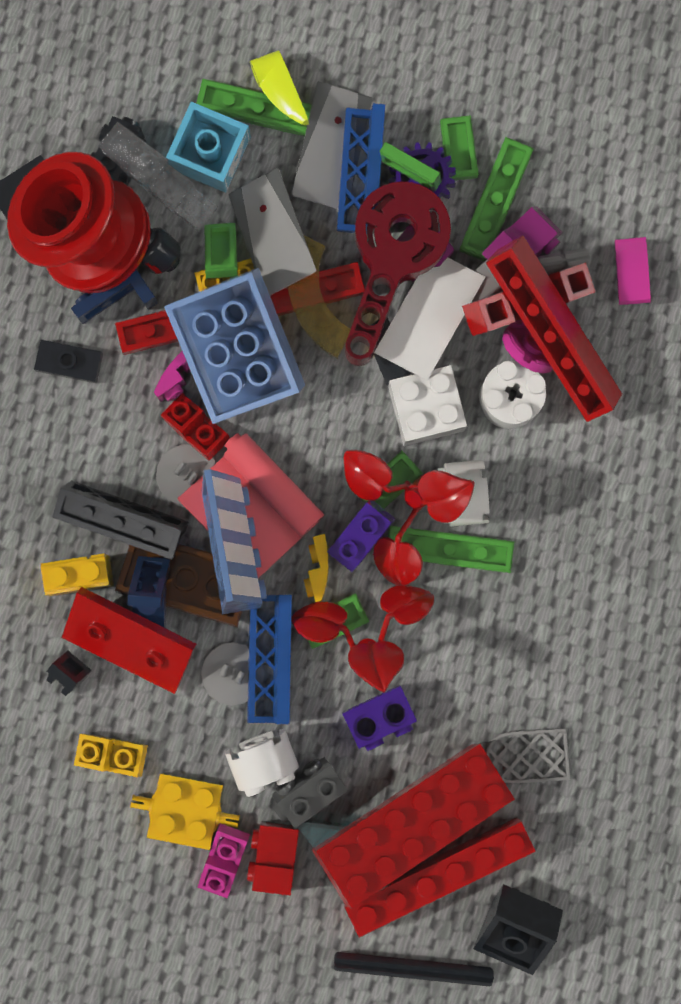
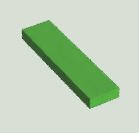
(248, 107)
(496, 197)
(459, 549)

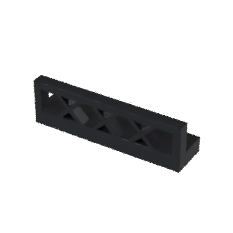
(119, 519)

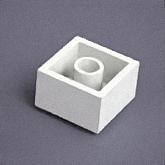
(428, 406)

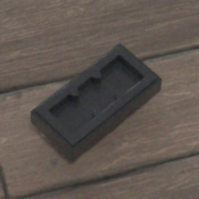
(68, 361)

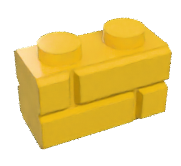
(72, 574)

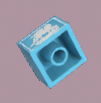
(208, 146)

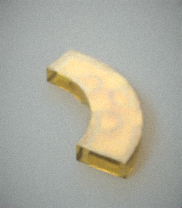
(312, 310)

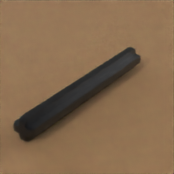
(413, 969)

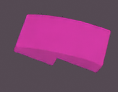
(632, 271)
(171, 382)
(223, 860)

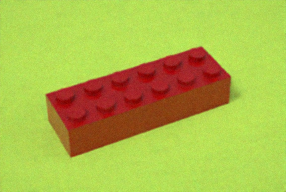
(412, 825)

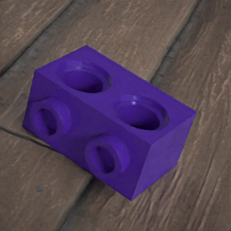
(361, 535)
(376, 710)

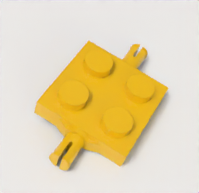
(185, 811)

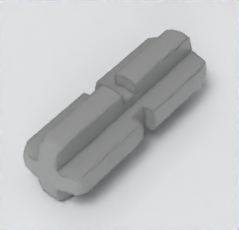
(556, 261)

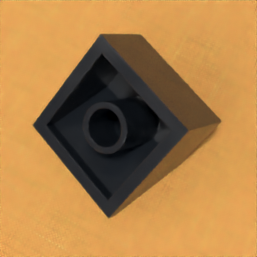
(519, 929)

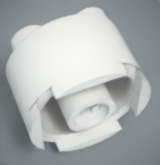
(494, 397)
(479, 503)
(262, 762)

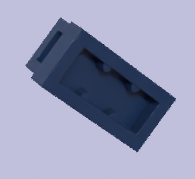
(92, 304)
(148, 589)

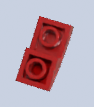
(195, 427)

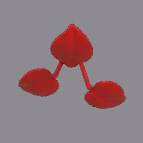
(439, 490)
(370, 660)

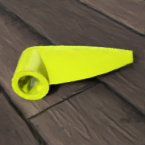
(278, 86)

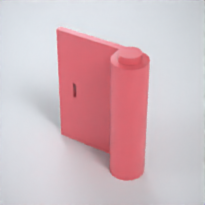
(277, 504)

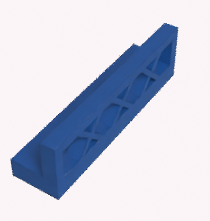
(372, 163)
(281, 662)

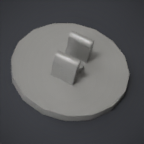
(180, 470)
(226, 673)

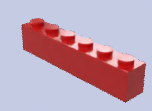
(554, 328)
(442, 876)

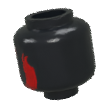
(162, 252)

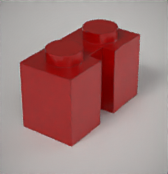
(274, 859)

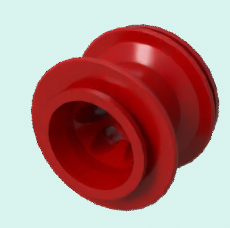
(78, 223)

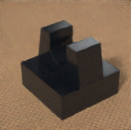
(68, 671)

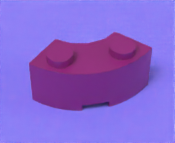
(537, 230)

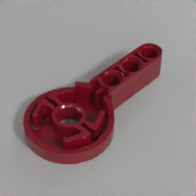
(392, 259)

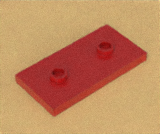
(128, 640)

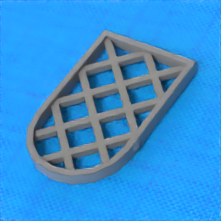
(518, 734)

